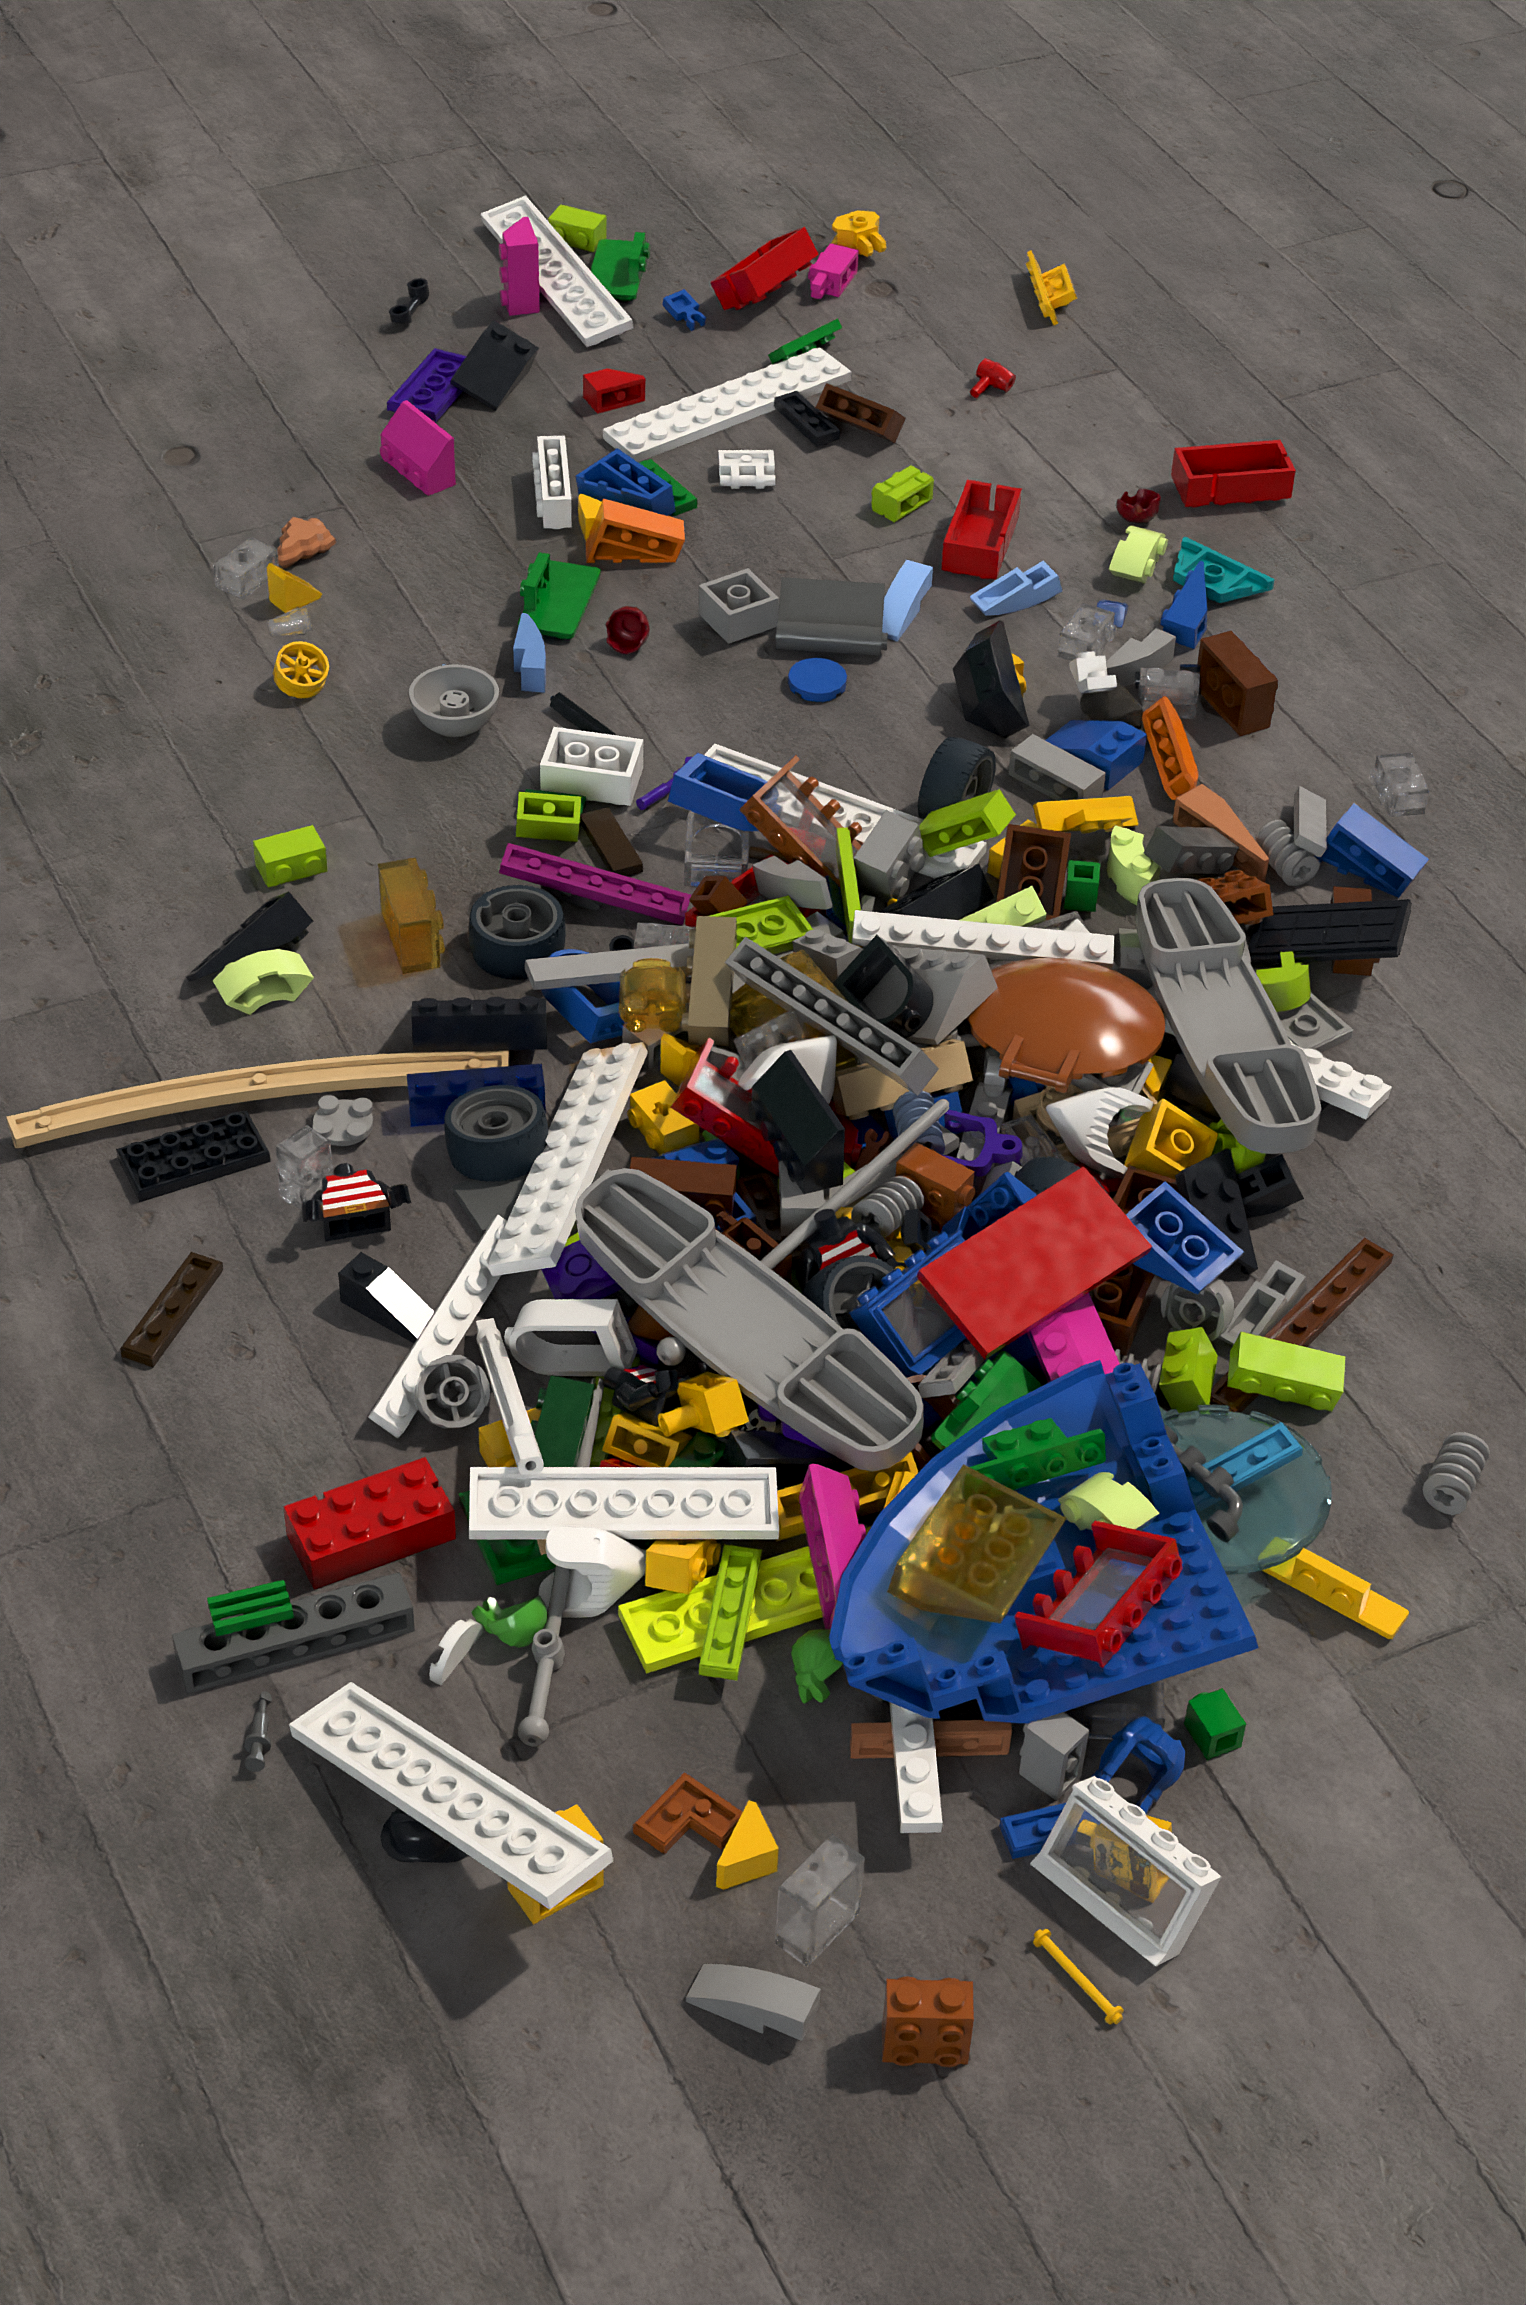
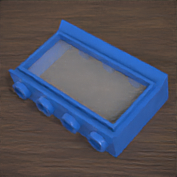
(905, 1317)

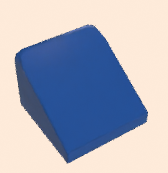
(1120, 610)

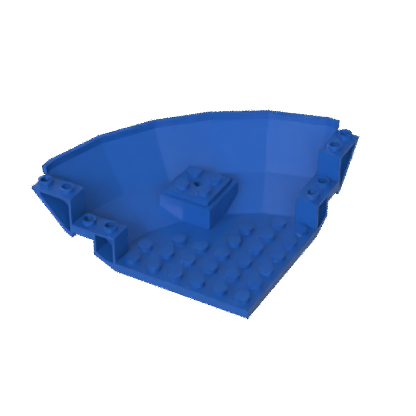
(945, 1660)

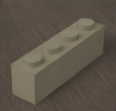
(711, 980)

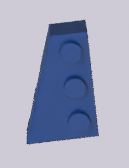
(626, 482)
(1372, 852)

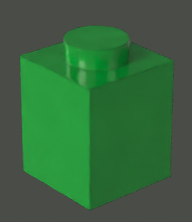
(1082, 886)
(1214, 1723)

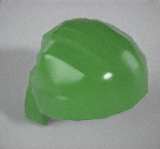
(513, 1624)
(814, 1664)

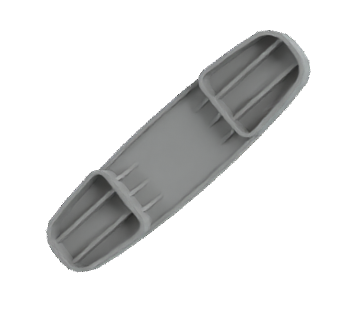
(1225, 1017)
(749, 1321)

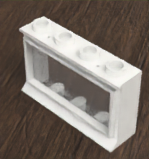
(1126, 1870)

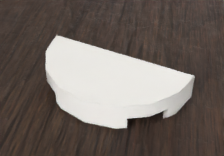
(456, 1644)

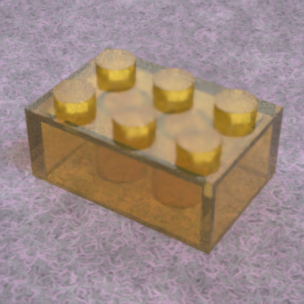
(410, 915)

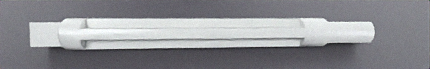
(508, 1398)

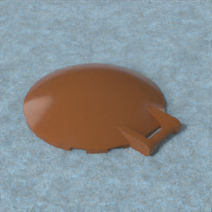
(1066, 1021)

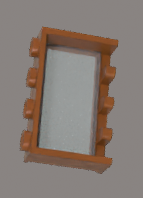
(798, 821)

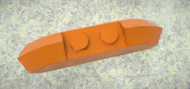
(1170, 748)

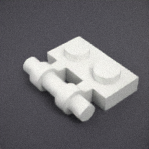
(746, 468)

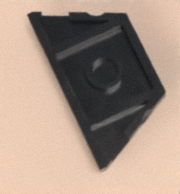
(1215, 1193)

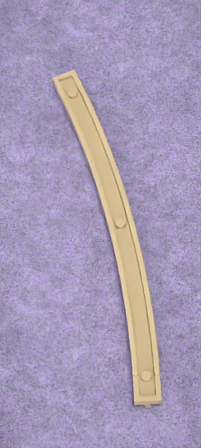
(237, 1087)

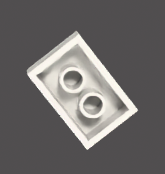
(592, 765)

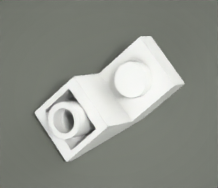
(1091, 673)

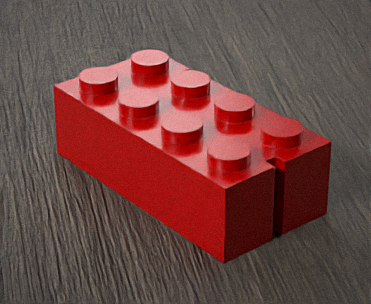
(765, 269)
(1233, 473)
(977, 535)
(370, 1523)

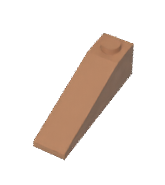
(1208, 810)

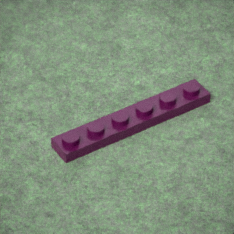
(595, 883)

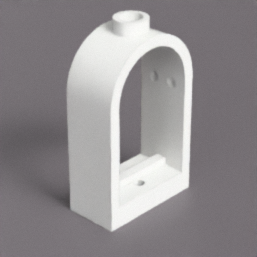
(549, 1359)

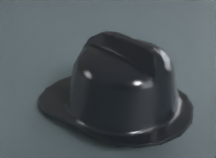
(414, 1842)

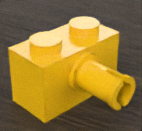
(708, 1404)

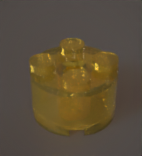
(652, 996)

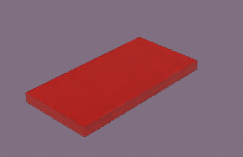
(1033, 1262)

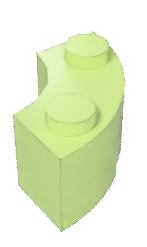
(1138, 554)
(1128, 863)
(263, 979)
(1107, 1502)

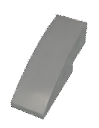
(1152, 652)
(796, 879)
(1266, 1302)
(756, 1998)

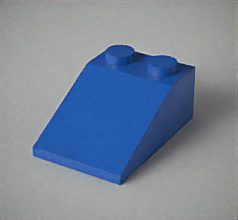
(1103, 744)
(1183, 1241)

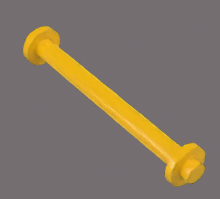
(1113, 2014)

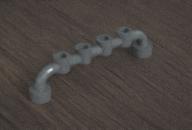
(1216, 1484)

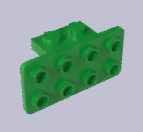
(621, 265)
(557, 595)
(996, 1385)

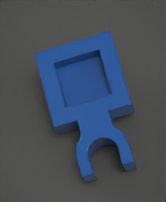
(684, 307)

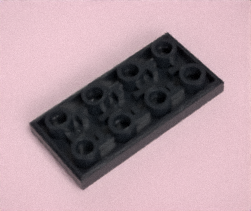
(193, 1155)

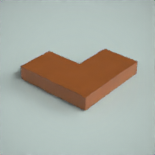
(684, 1807)

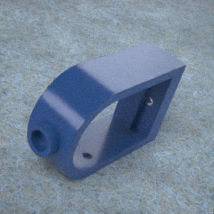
(715, 790)
(591, 1022)

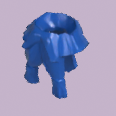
(1154, 1748)

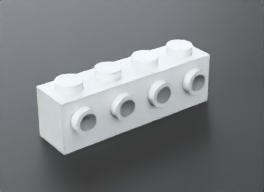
(552, 482)

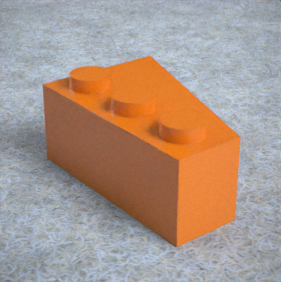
(633, 533)

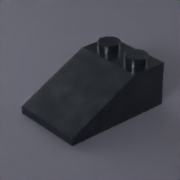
(495, 365)

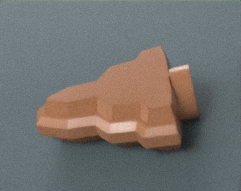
(303, 540)

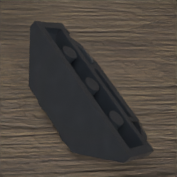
(990, 683)

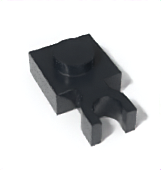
(917, 1230)

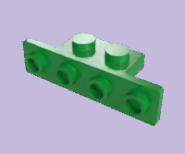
(1039, 1453)

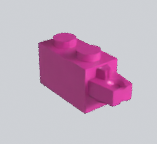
(833, 271)

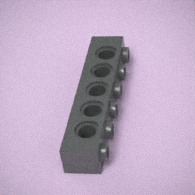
(319, 1628)

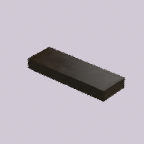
(611, 842)

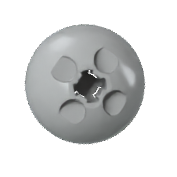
(454, 699)

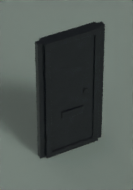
(1332, 931)

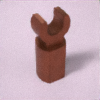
(872, 1147)

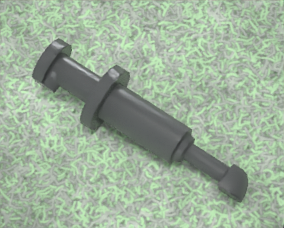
(258, 1742)

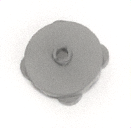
(343, 1120)

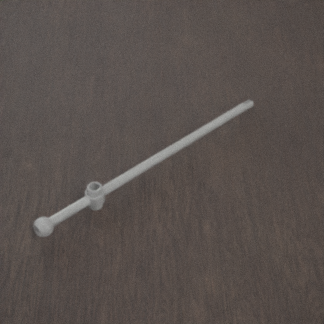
(672, 1350)
(547, 1644)

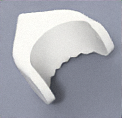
(815, 1056)
(1085, 1124)
(600, 1568)

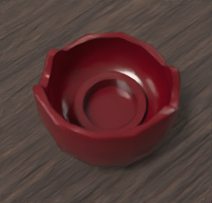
(1140, 507)
(627, 629)

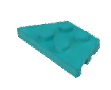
(1224, 577)

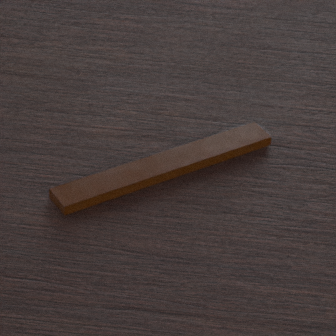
(1316, 1310)

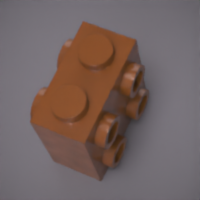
(1243, 895)
(943, 1183)
(927, 2021)

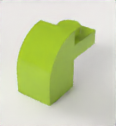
(1287, 985)

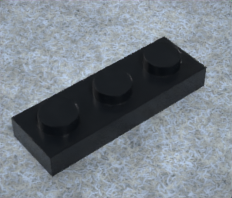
(806, 418)

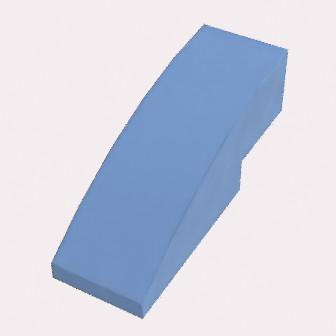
(530, 655)

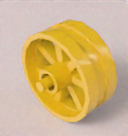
(307, 657)

